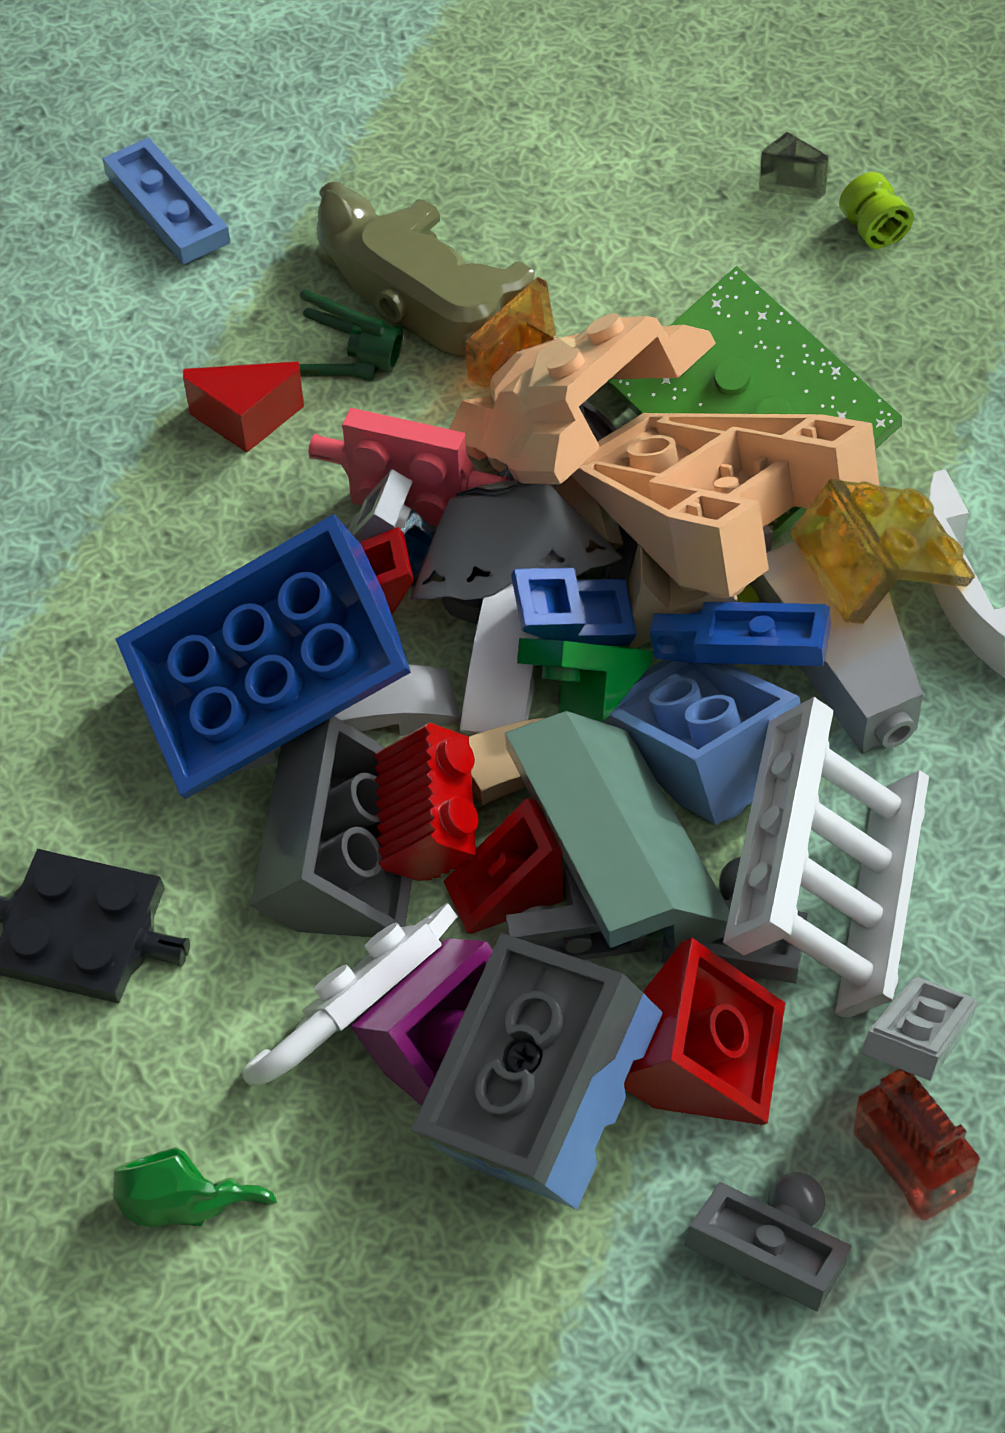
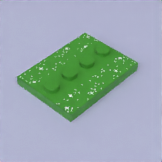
(759, 367)

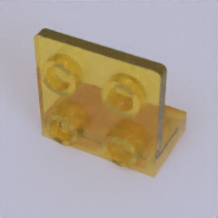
(870, 537)

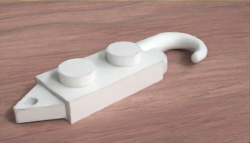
(350, 992)

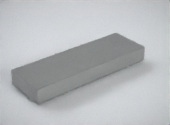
(920, 1028)

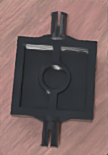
(83, 926)

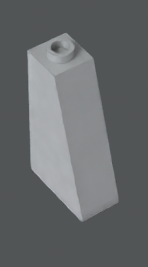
(866, 665)

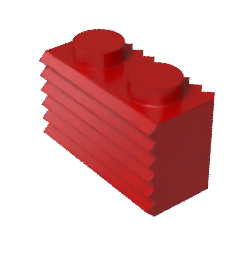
(426, 803)

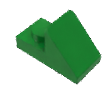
(590, 674)

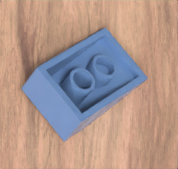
(702, 731)

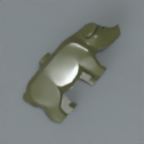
(410, 272)

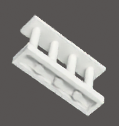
(777, 859)

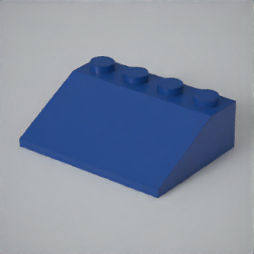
(264, 655)

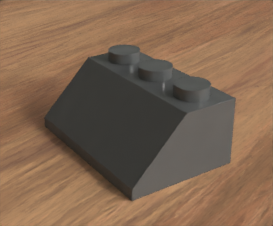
(322, 841)

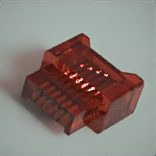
(916, 1143)

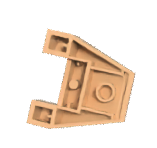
(709, 483)

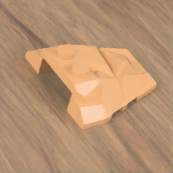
(536, 396)

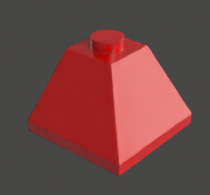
(713, 1042)

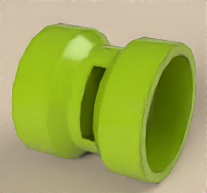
(875, 209)

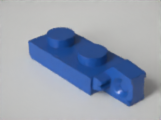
(744, 634)

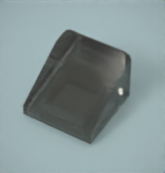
(793, 168)

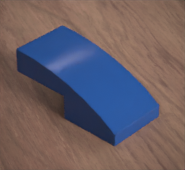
(573, 610)

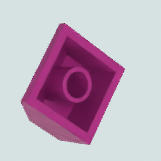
(419, 1016)

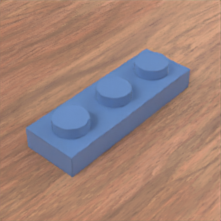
(166, 201)

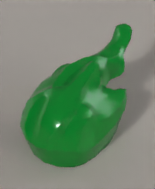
(172, 1191)

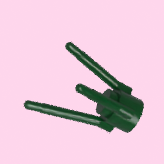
(369, 340)

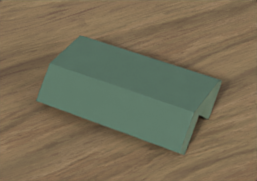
(617, 831)

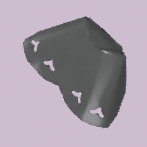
(504, 530)

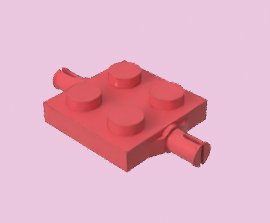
(421, 452)

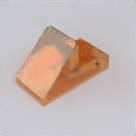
(516, 327)

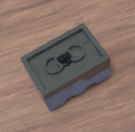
(537, 1069)

